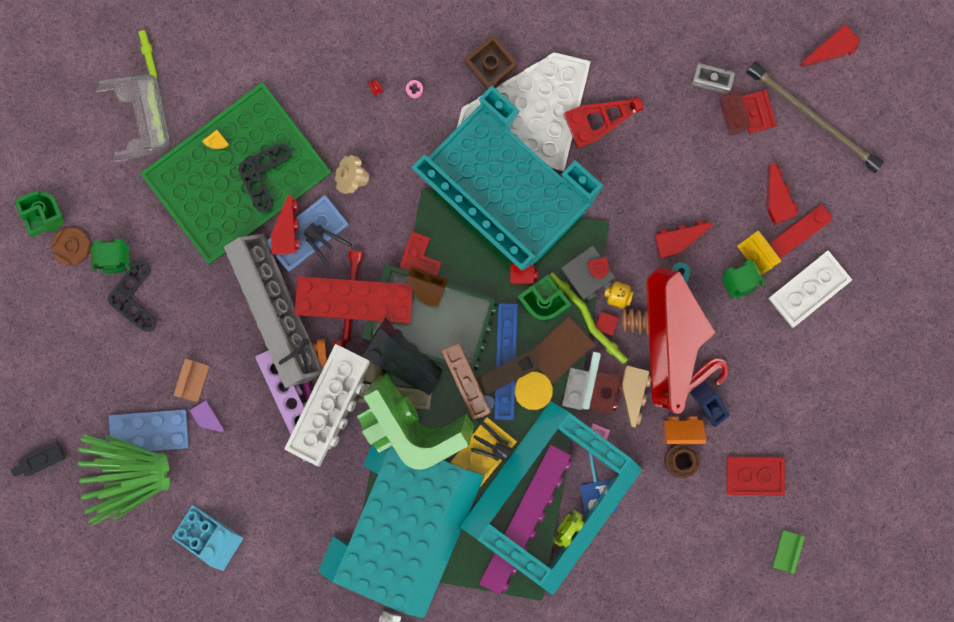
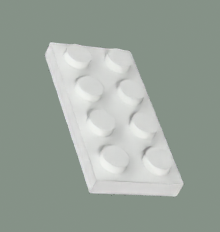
(810, 289)

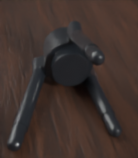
(315, 234)
(500, 449)

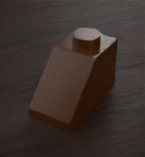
(427, 286)

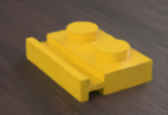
(759, 251)

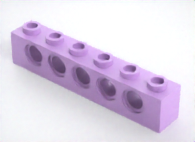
(281, 398)

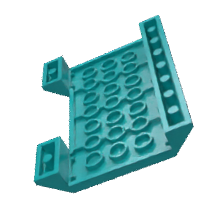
(505, 185)
(403, 532)

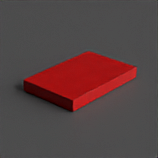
(755, 476)

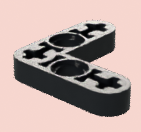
(257, 169)
(127, 294)

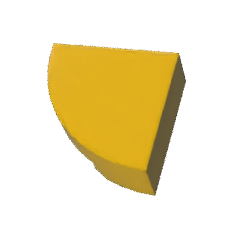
(215, 141)

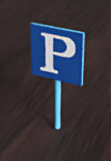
(591, 491)

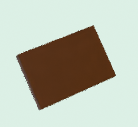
(561, 349)

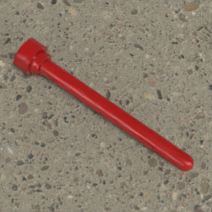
(355, 259)

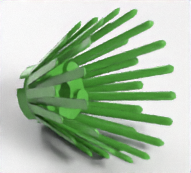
(144, 478)

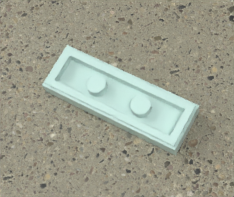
(591, 379)

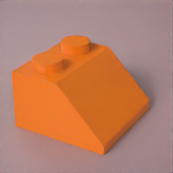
(683, 432)

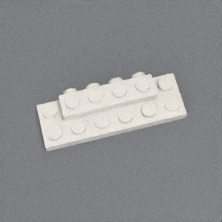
(328, 406)

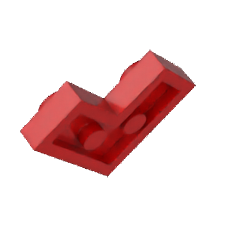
(415, 256)

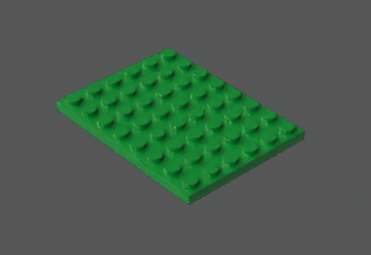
(204, 183)

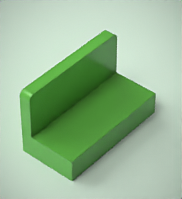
(788, 551)

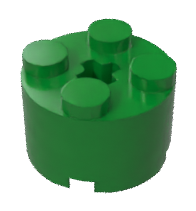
(110, 256)
(742, 280)

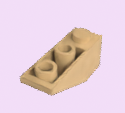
(633, 389)

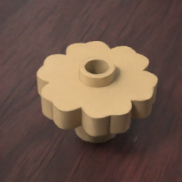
(350, 175)

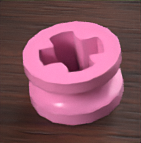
(419, 86)

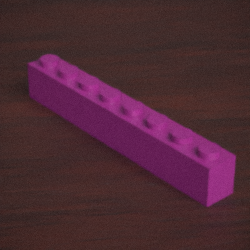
(527, 515)

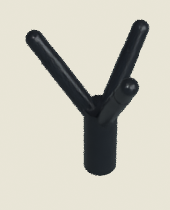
(301, 350)

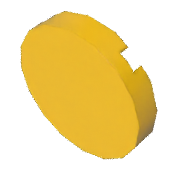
(533, 391)

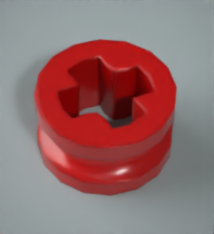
(375, 87)

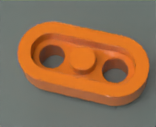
(320, 350)

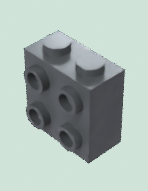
(580, 277)

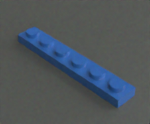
(506, 352)

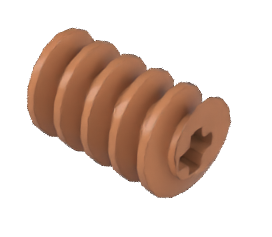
(634, 321)

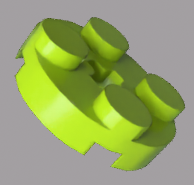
(567, 528)

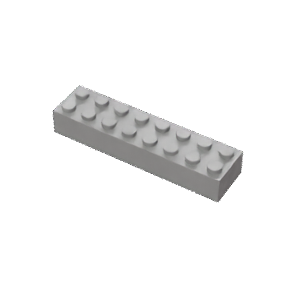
(272, 308)

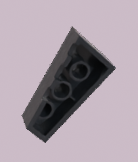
(402, 358)

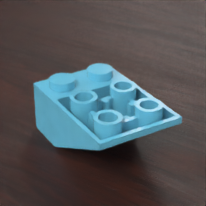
(207, 538)

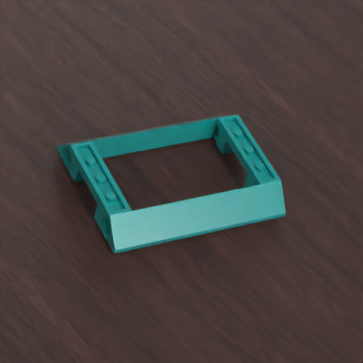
(515, 468)

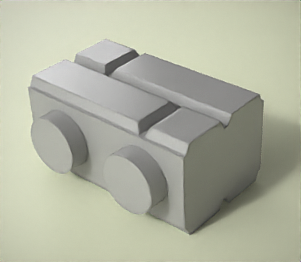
(712, 78)
(575, 389)

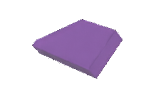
(206, 417)

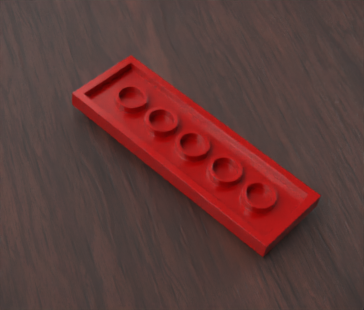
(353, 300)

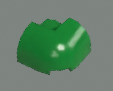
(39, 213)
(544, 299)

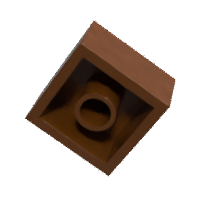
(490, 63)

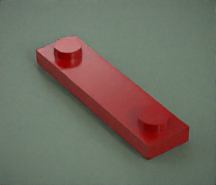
(801, 231)

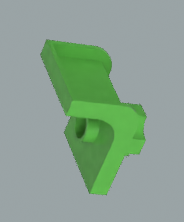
(395, 422)

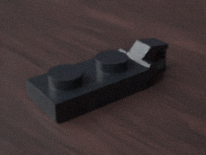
(39, 460)

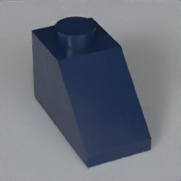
(710, 403)

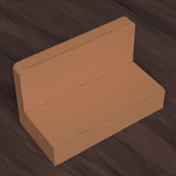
(191, 380)

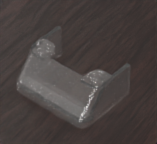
(148, 110)

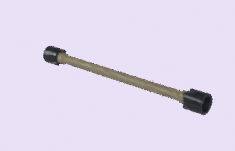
(871, 160)

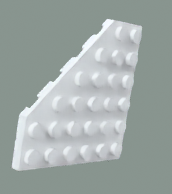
(542, 97)

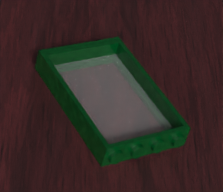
(459, 318)

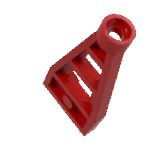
(580, 127)

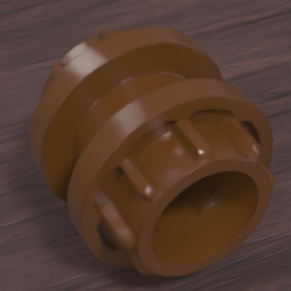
(693, 456)

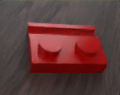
(759, 111)

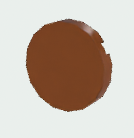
(78, 246)

